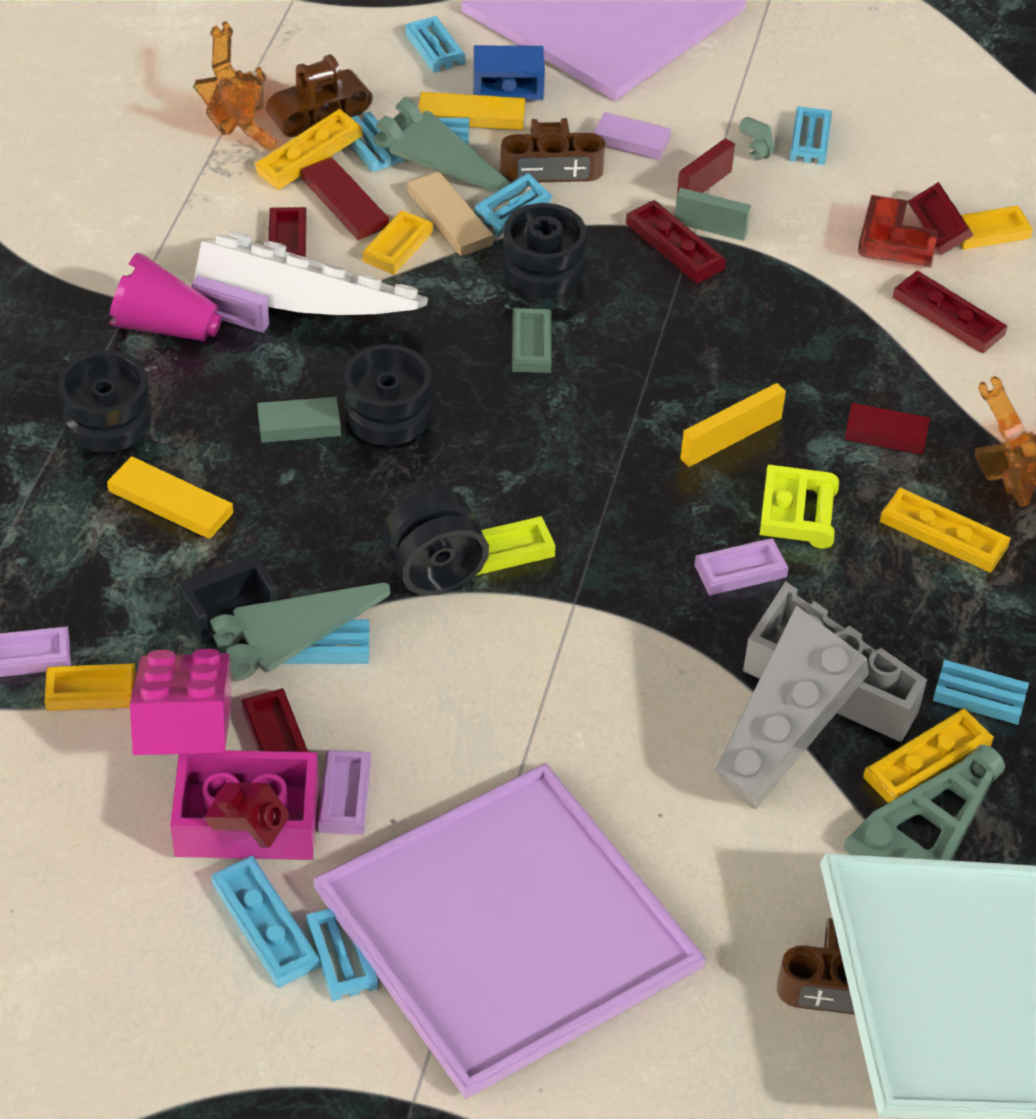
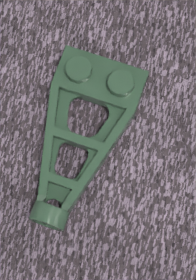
(967, 779)

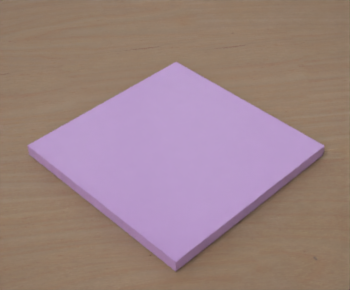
(606, 41)
(507, 928)

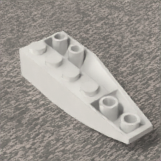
(297, 281)

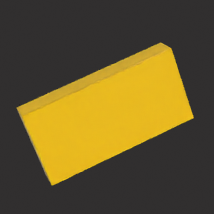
(996, 227)
(397, 242)
(89, 686)

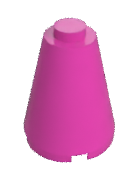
(162, 303)

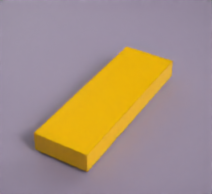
(481, 110)
(308, 148)
(732, 424)
(170, 497)
(945, 530)
(927, 755)

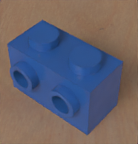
(509, 71)

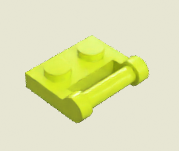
(785, 505)

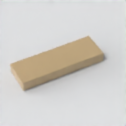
(450, 213)

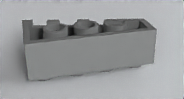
(883, 701)
(792, 703)

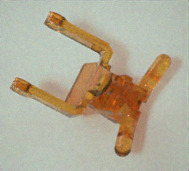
(231, 94)
(1014, 458)

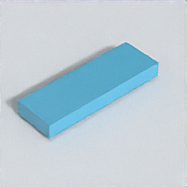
(265, 921)

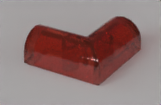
(889, 240)

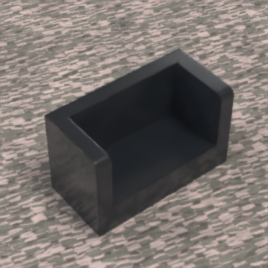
(222, 591)

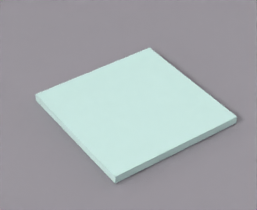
(940, 982)

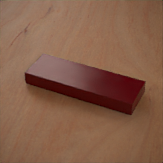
(344, 198)
(675, 241)
(950, 311)

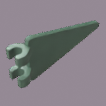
(435, 146)
(288, 626)

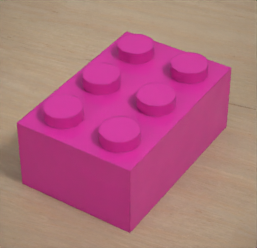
(181, 703)
(202, 775)

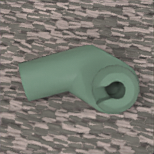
(761, 132)

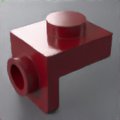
(250, 809)

